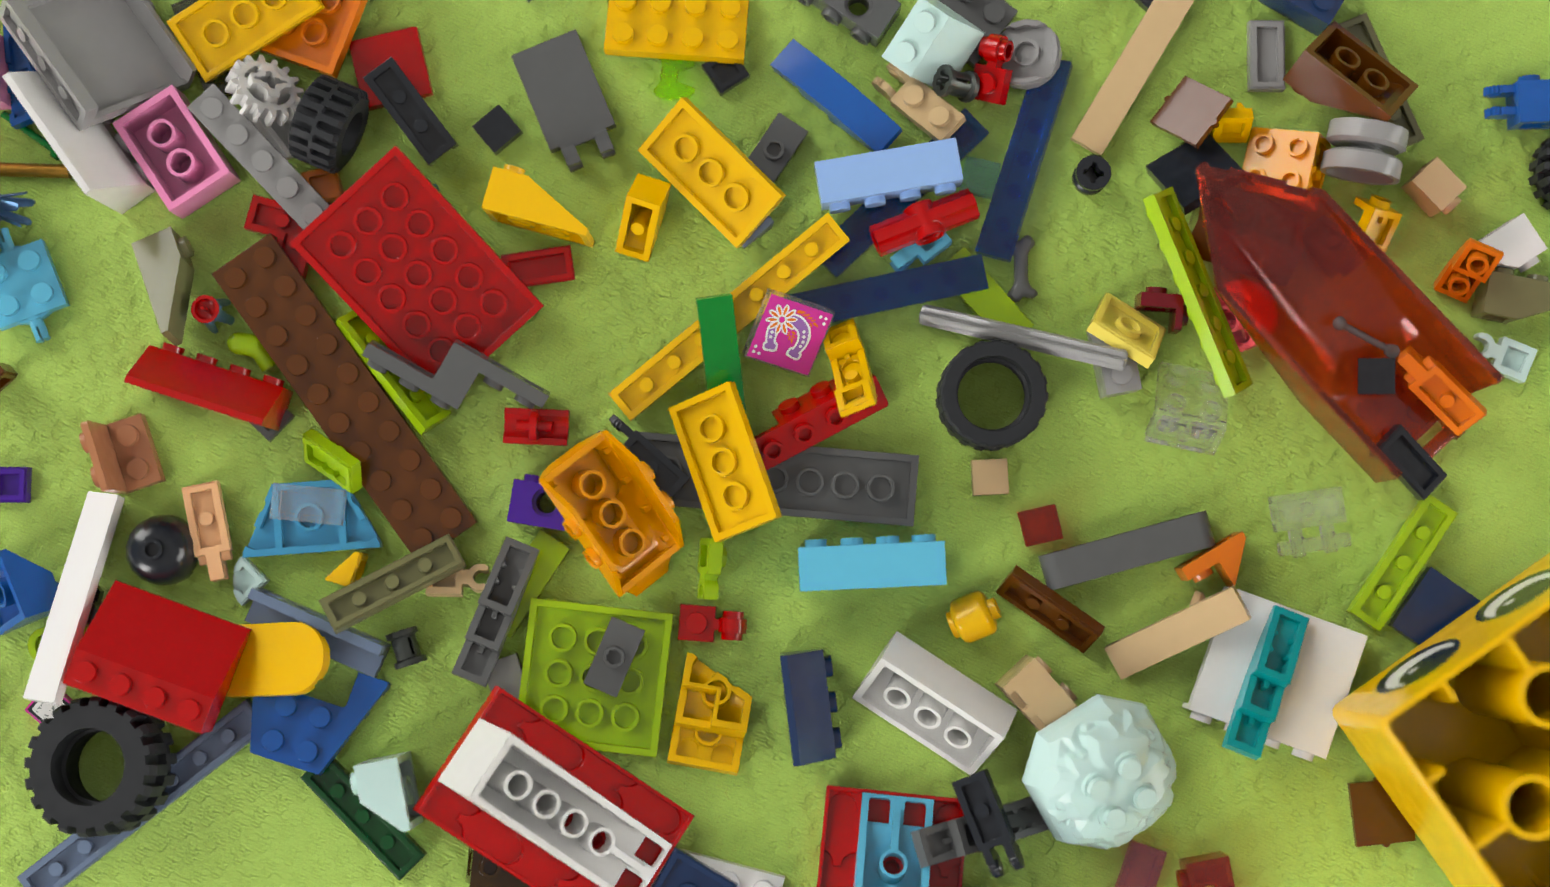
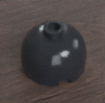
(161, 550)

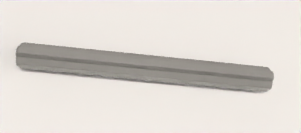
(1024, 337)

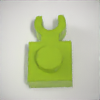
(711, 560)

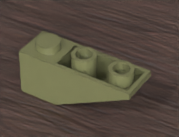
(1511, 297)

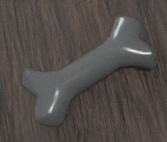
(1021, 286)

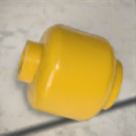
(973, 616)

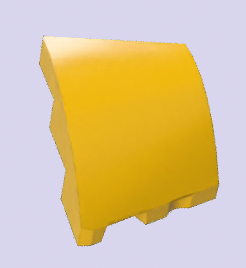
(708, 720)

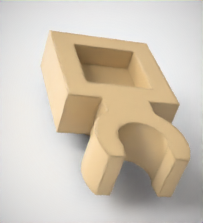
(453, 585)

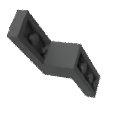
(455, 375)

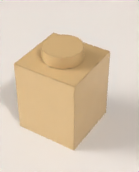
(1435, 188)

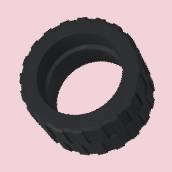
(1026, 370)

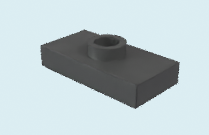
(778, 146)
(614, 656)

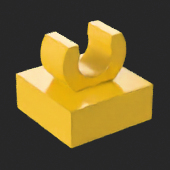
(1234, 125)

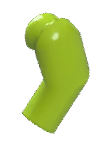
(248, 345)

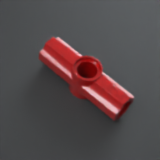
(924, 222)

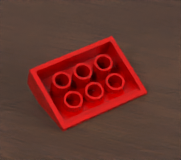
(158, 657)

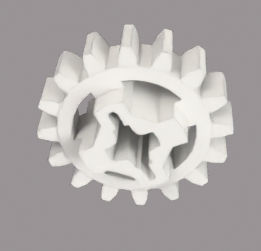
(263, 90)

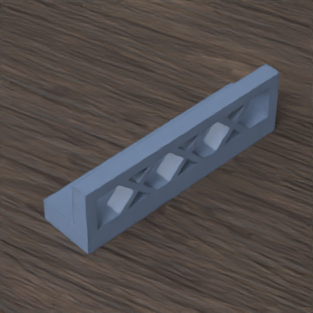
(348, 647)

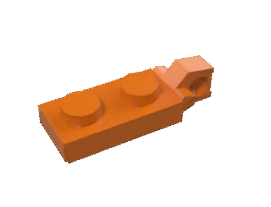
(1440, 391)

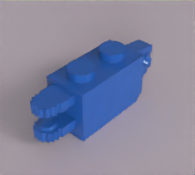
(1525, 103)

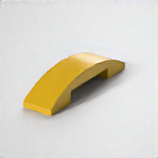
(850, 368)

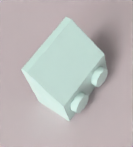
(932, 38)
(388, 789)

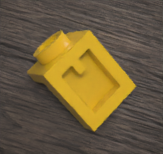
(1378, 219)

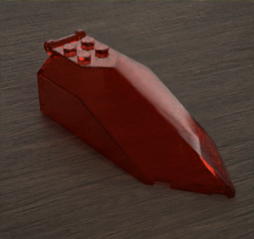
(1294, 264)

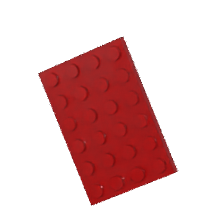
(415, 266)

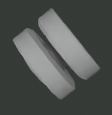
(1364, 151)

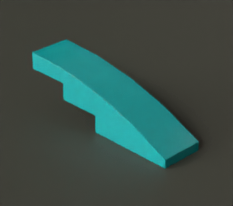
(1265, 682)

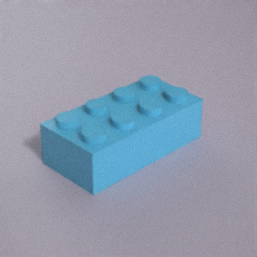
(872, 565)

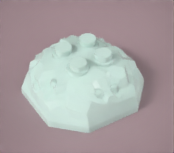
(1100, 773)

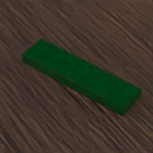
(389, 844)

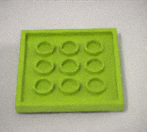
(558, 655)

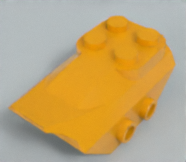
(615, 512)

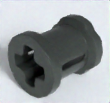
(956, 83)
(406, 647)

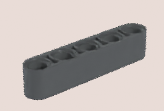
(1127, 550)

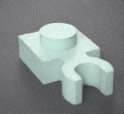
(1508, 356)

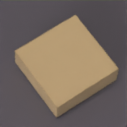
(989, 477)

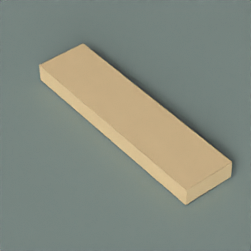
(1178, 632)

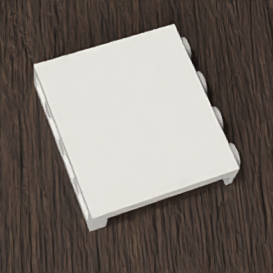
(1318, 683)

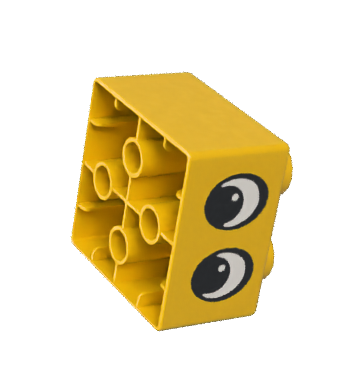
(1466, 737)

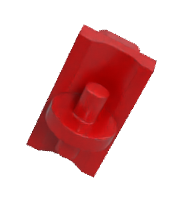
(536, 426)

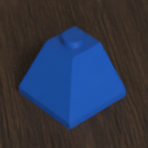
(24, 592)

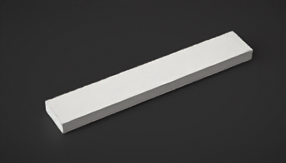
(74, 597)

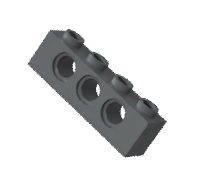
(864, 28)

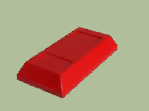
(542, 265)

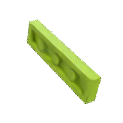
(415, 405)
(1401, 562)

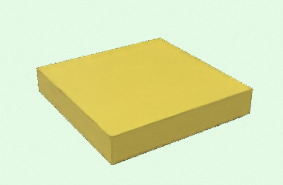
(1127, 329)

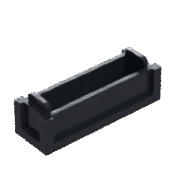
(410, 111)

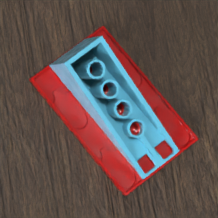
(870, 839)

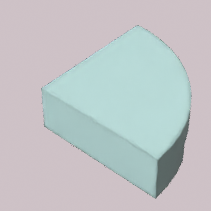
(246, 577)

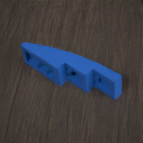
(836, 97)

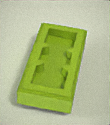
(332, 461)

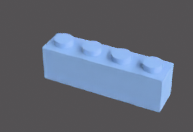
(888, 175)

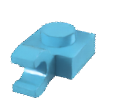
(906, 256)

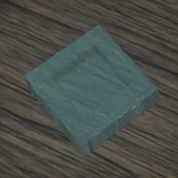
(980, 177)

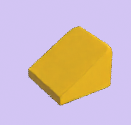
(349, 570)

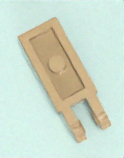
(921, 105)

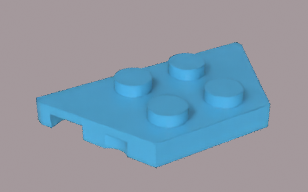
(288, 537)

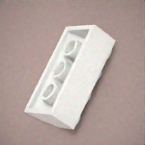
(935, 704)

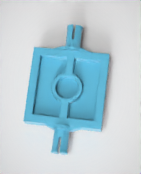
(28, 286)

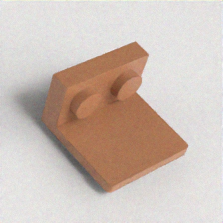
(122, 454)

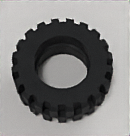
(56, 767)

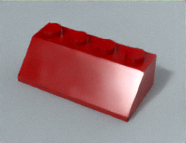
(210, 386)

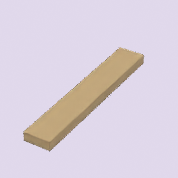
(1130, 74)

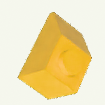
(642, 217)

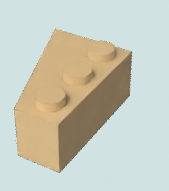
(1036, 692)

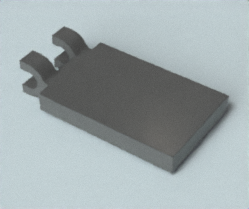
(565, 97)

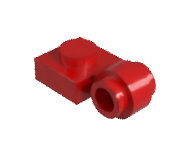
(993, 78)
(700, 623)

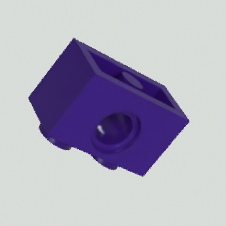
(525, 505)

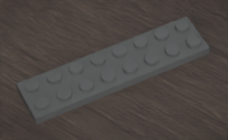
(826, 483)

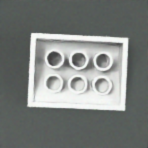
(92, 156)

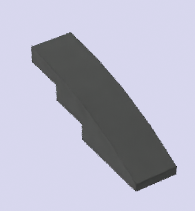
(496, 611)
(954, 838)

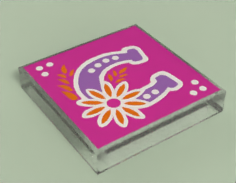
(788, 332)

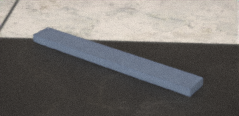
(193, 765)

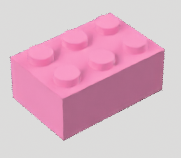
(176, 152)

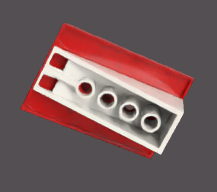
(549, 803)

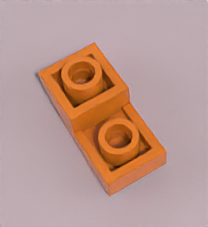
(1467, 269)

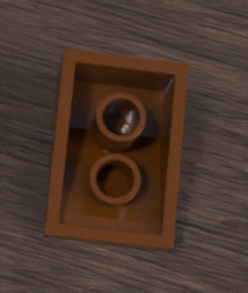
(1349, 76)

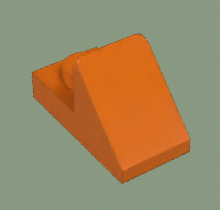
(1223, 556)

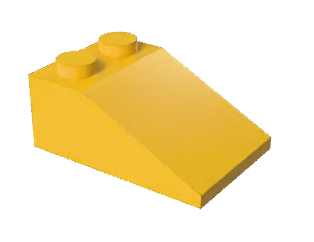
(522, 203)

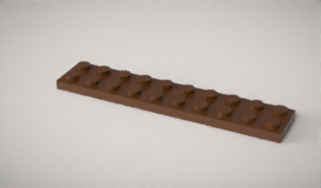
(343, 394)

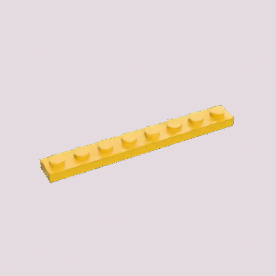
(685, 351)

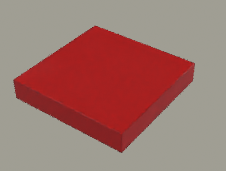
(402, 46)

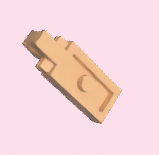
(209, 527)

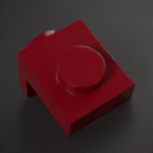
(1158, 300)

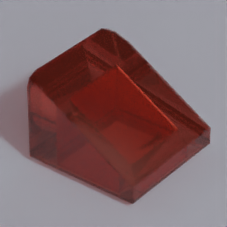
(1040, 525)

